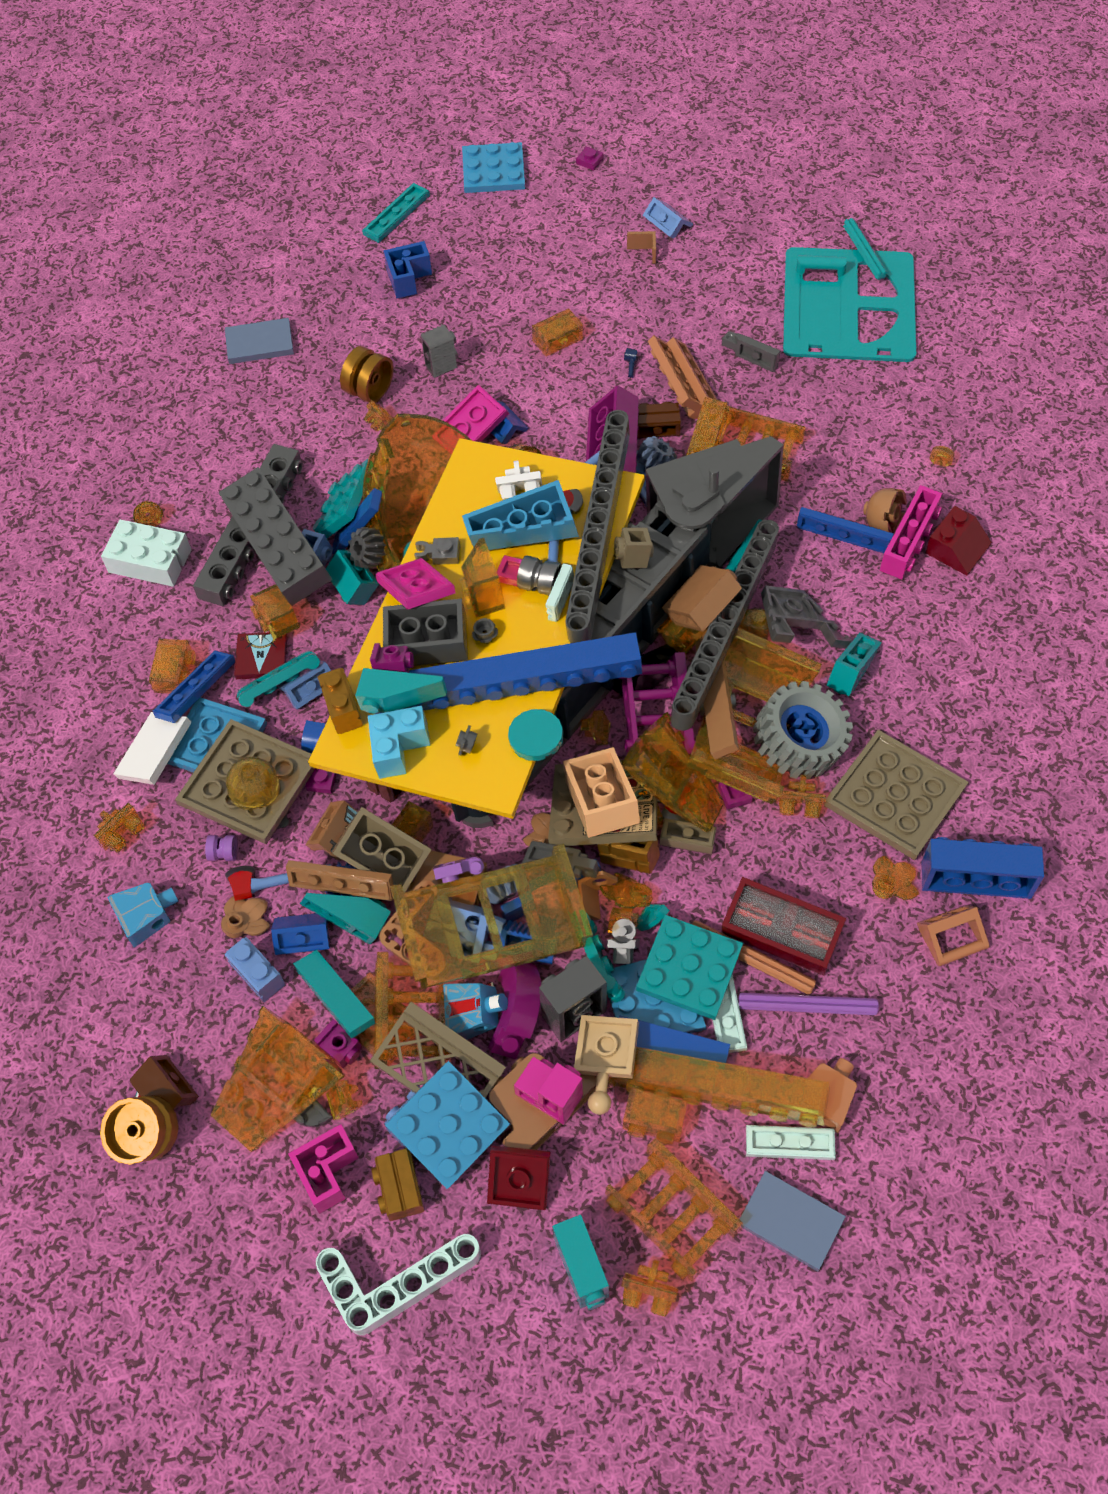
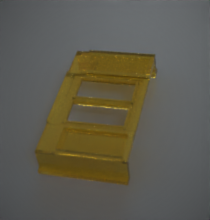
(759, 670)
(548, 902)

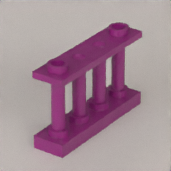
(677, 670)

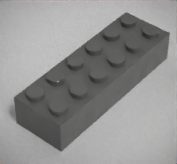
(275, 536)

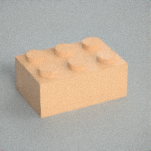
(601, 792)

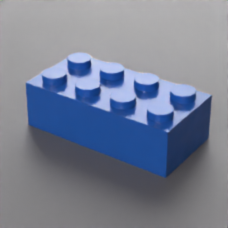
(982, 868)

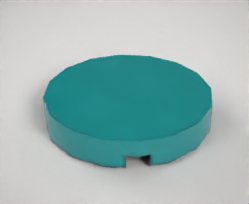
(535, 734)

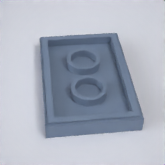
(259, 340)
(791, 1221)

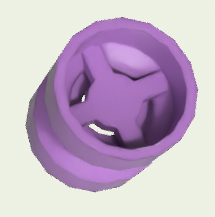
(221, 847)

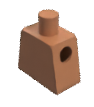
(841, 1091)

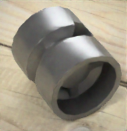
(537, 575)

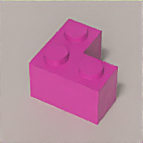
(550, 1088)
(317, 1163)

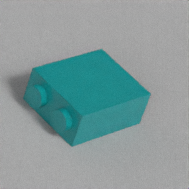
(581, 1262)

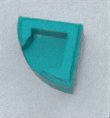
(651, 916)

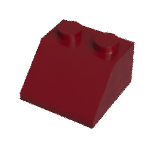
(959, 541)

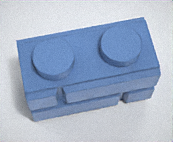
(254, 969)

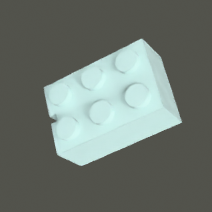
(146, 552)

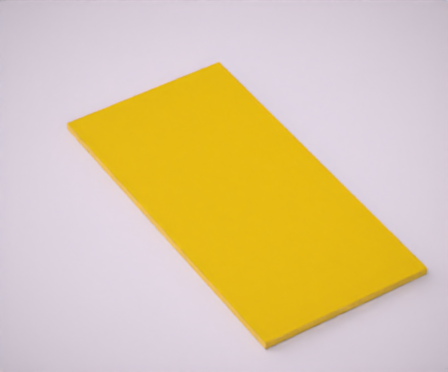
(492, 774)

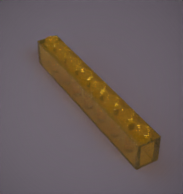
(728, 1086)

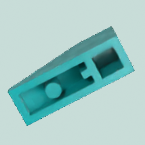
(853, 664)
(395, 690)
(353, 914)

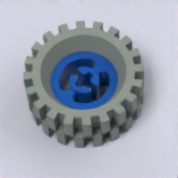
(809, 715)

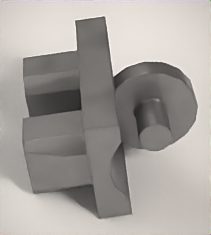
(623, 941)

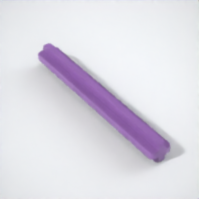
(806, 1003)

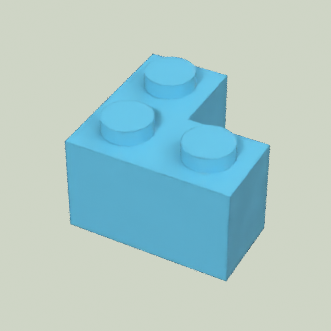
(394, 733)

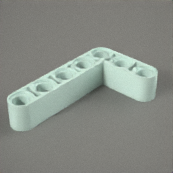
(396, 1286)

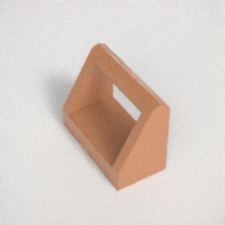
(950, 919)

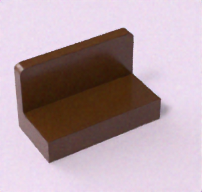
(162, 1079)

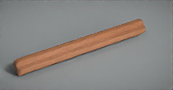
(770, 966)

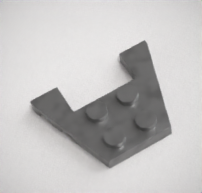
(796, 608)

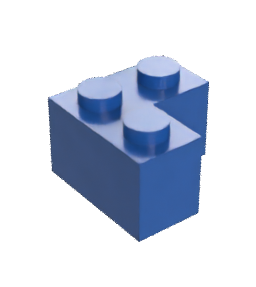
(405, 265)

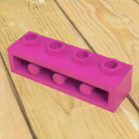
(911, 531)

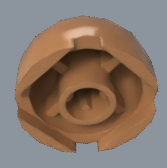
(885, 508)

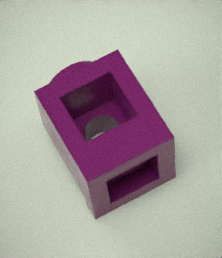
(391, 658)
(342, 1055)

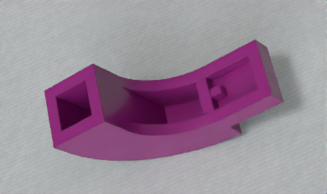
(519, 1019)

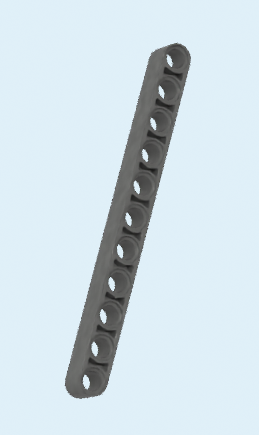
(598, 528)
(723, 628)

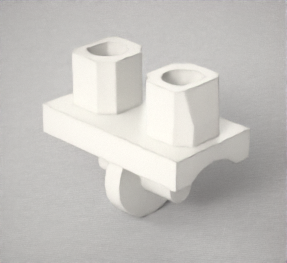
(517, 479)

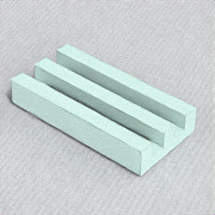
(560, 592)

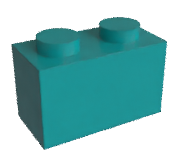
(351, 581)

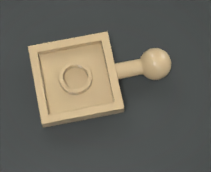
(605, 1050)

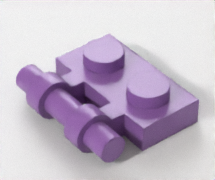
(450, 870)

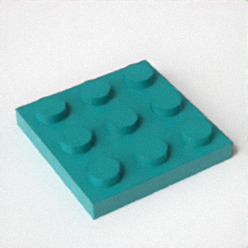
(342, 502)
(689, 967)

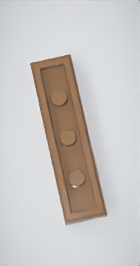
(339, 880)

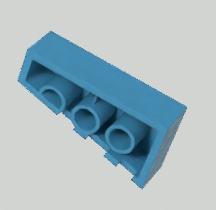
(523, 519)

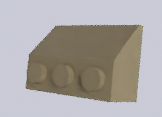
(380, 847)

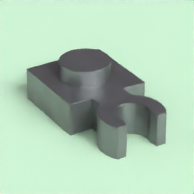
(441, 551)

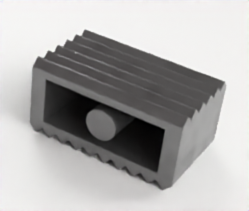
(439, 350)

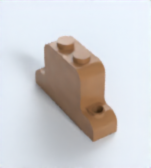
(528, 1124)

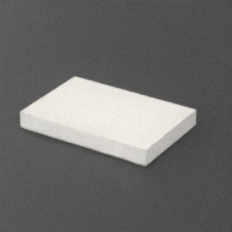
(151, 749)

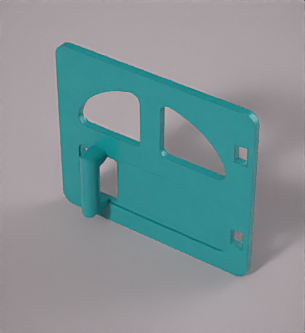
(827, 312)

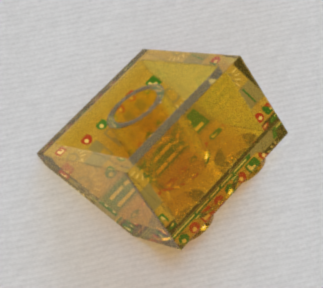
(481, 582)

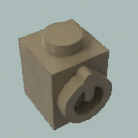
(633, 548)

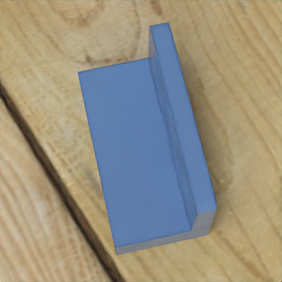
(665, 217)
(305, 686)

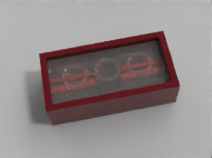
(783, 926)

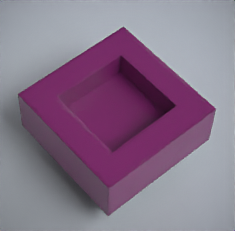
(589, 158)
(321, 781)
(733, 797)

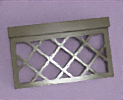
(445, 1039)

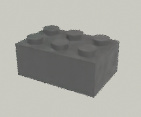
(430, 631)
(571, 994)

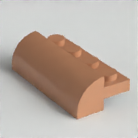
(682, 373)

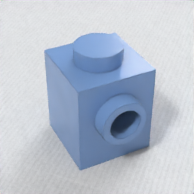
(319, 545)

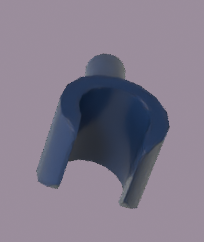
(631, 356)

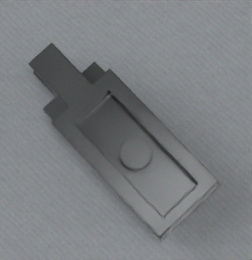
(752, 350)
(579, 862)

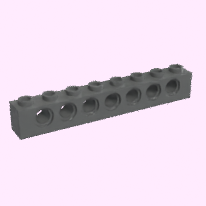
(233, 549)

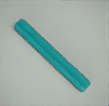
(865, 249)

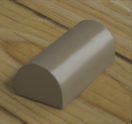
(686, 836)

